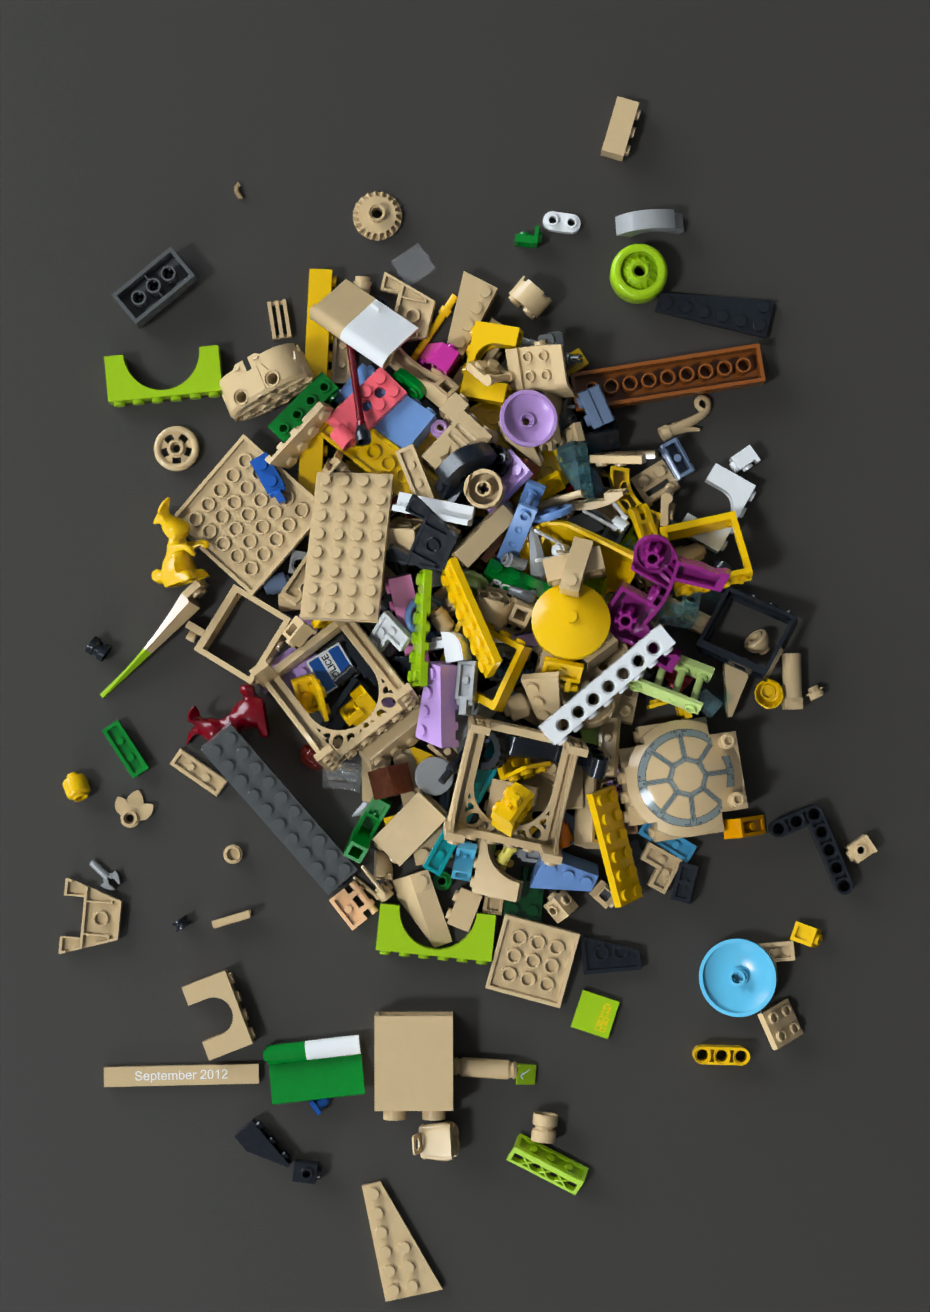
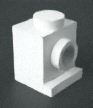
(744, 459)

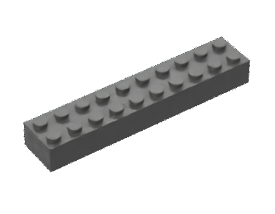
(278, 808)

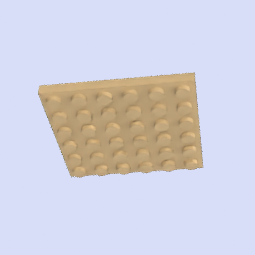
(241, 522)

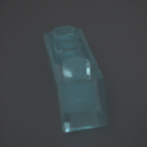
(575, 464)

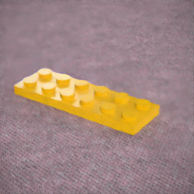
(471, 618)
(614, 846)

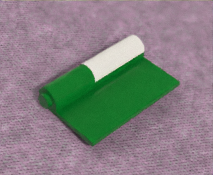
(315, 1069)

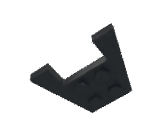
(432, 543)

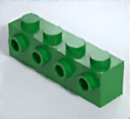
(320, 389)

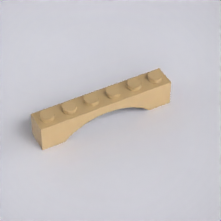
(438, 387)

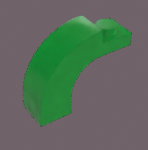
(365, 829)

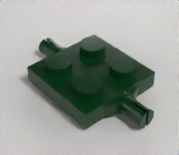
(530, 902)

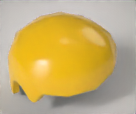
(769, 694)

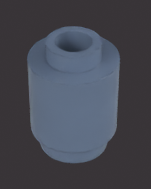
(276, 583)

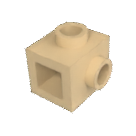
(560, 905)

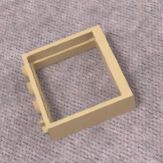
(220, 618)

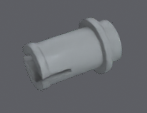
(510, 560)

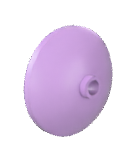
(535, 409)

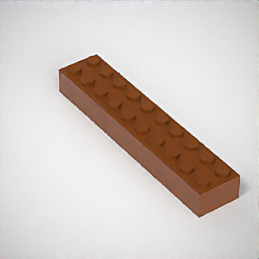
(674, 377)

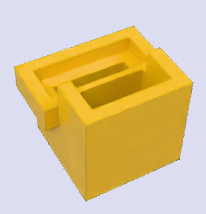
(359, 707)

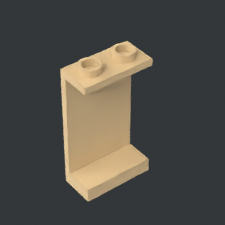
(410, 827)

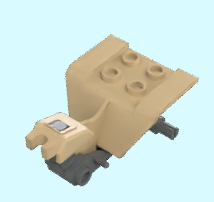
(545, 370)

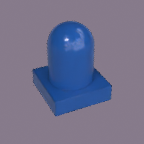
(318, 1105)

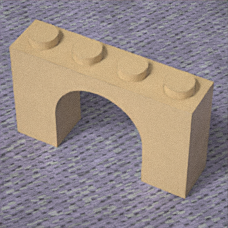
(221, 986)

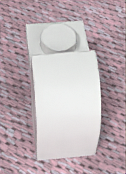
(454, 644)

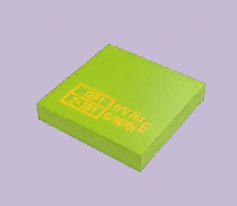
(595, 1014)

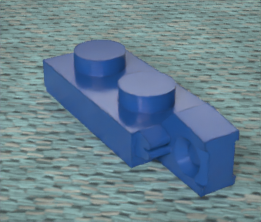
(270, 478)

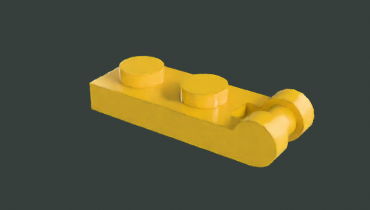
(645, 526)

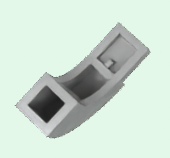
(647, 221)

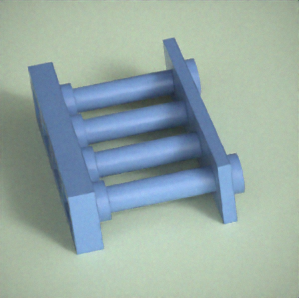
(522, 519)

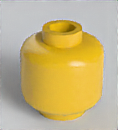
(76, 786)

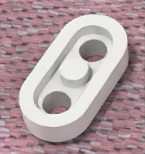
(561, 224)

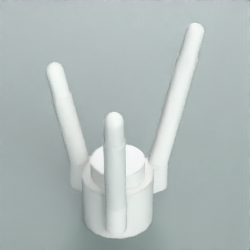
(617, 524)
(558, 549)

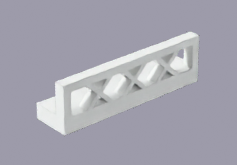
(445, 510)

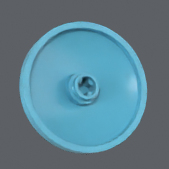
(738, 977)

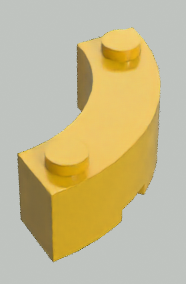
(621, 479)

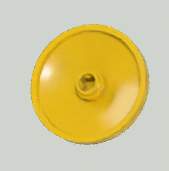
(571, 625)

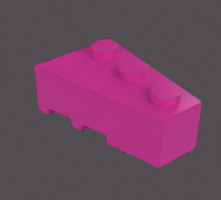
(441, 357)

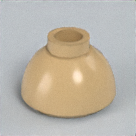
(757, 642)

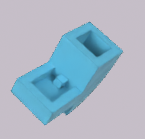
(463, 861)

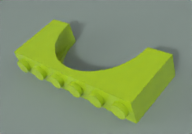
(203, 381)
(474, 946)

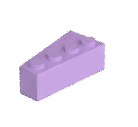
(438, 706)

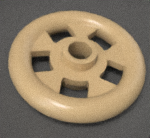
(176, 432)

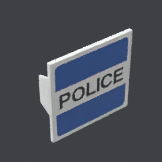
(328, 664)

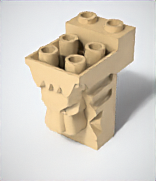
(461, 432)

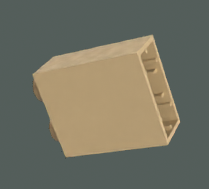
(413, 1064)

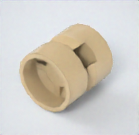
(544, 1127)

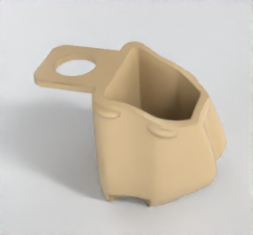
(437, 1141)

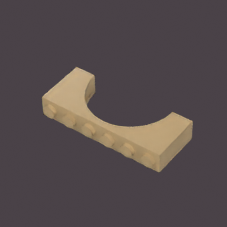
(489, 876)

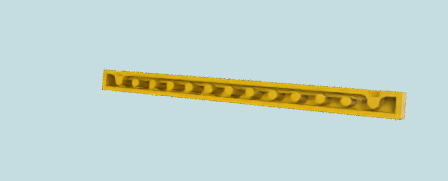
(318, 357)

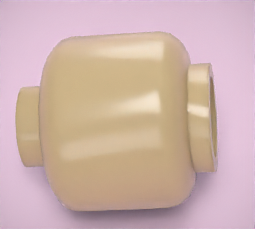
(518, 707)

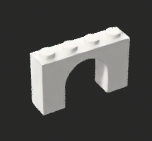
(738, 492)

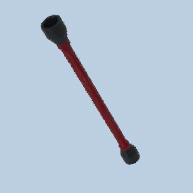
(362, 433)

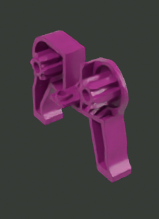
(661, 564)

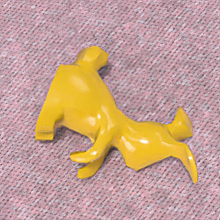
(178, 563)

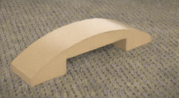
(588, 504)

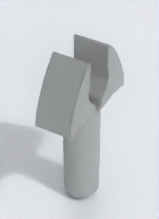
(105, 875)

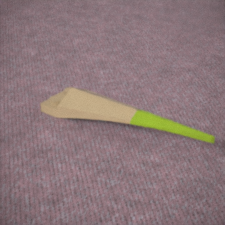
(183, 609)

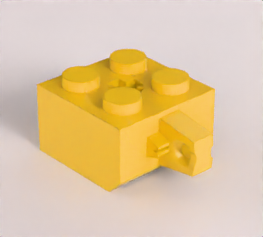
(512, 809)

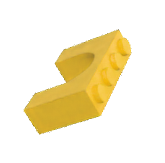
(484, 338)

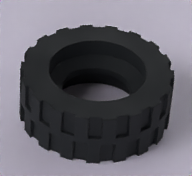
(501, 752)

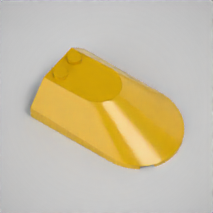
(616, 557)

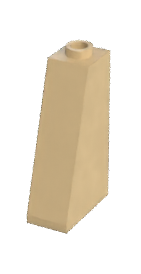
(482, 535)

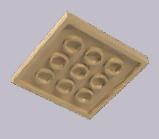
(532, 960)

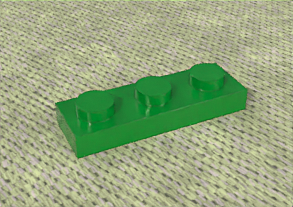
(125, 749)

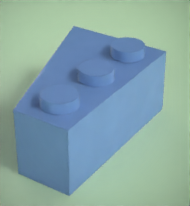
(572, 874)

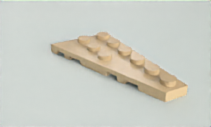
(399, 1257)

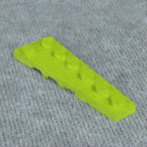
(419, 667)

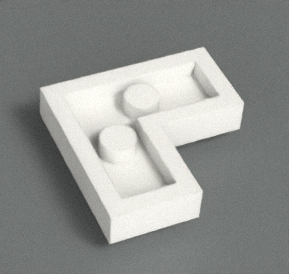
(390, 630)

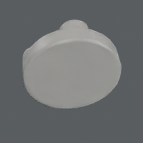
(429, 772)

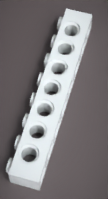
(550, 725)

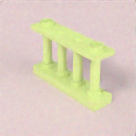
(685, 666)

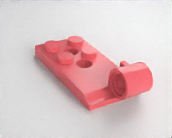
(344, 418)

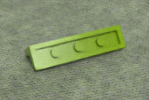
(549, 1162)

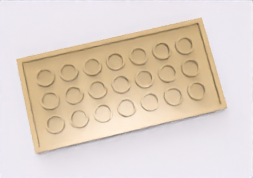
(347, 547)

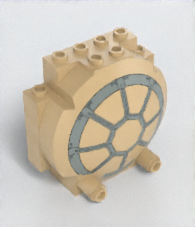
(680, 779)

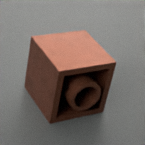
(391, 781)

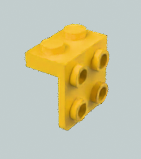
(311, 695)
(520, 767)

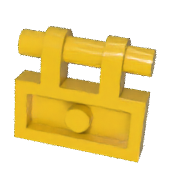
(569, 672)

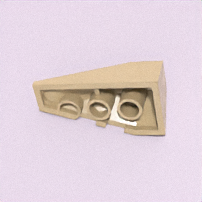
(422, 903)

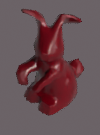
(245, 715)

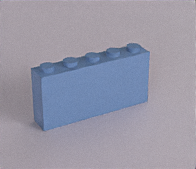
(405, 423)

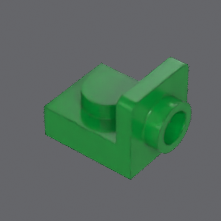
(526, 240)

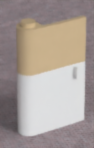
(362, 322)

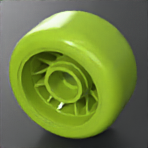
(636, 288)

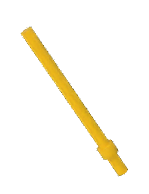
(443, 312)

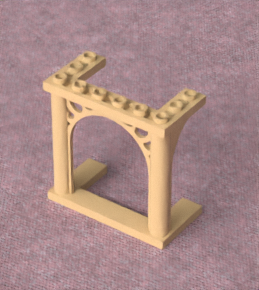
(326, 754)
(456, 827)

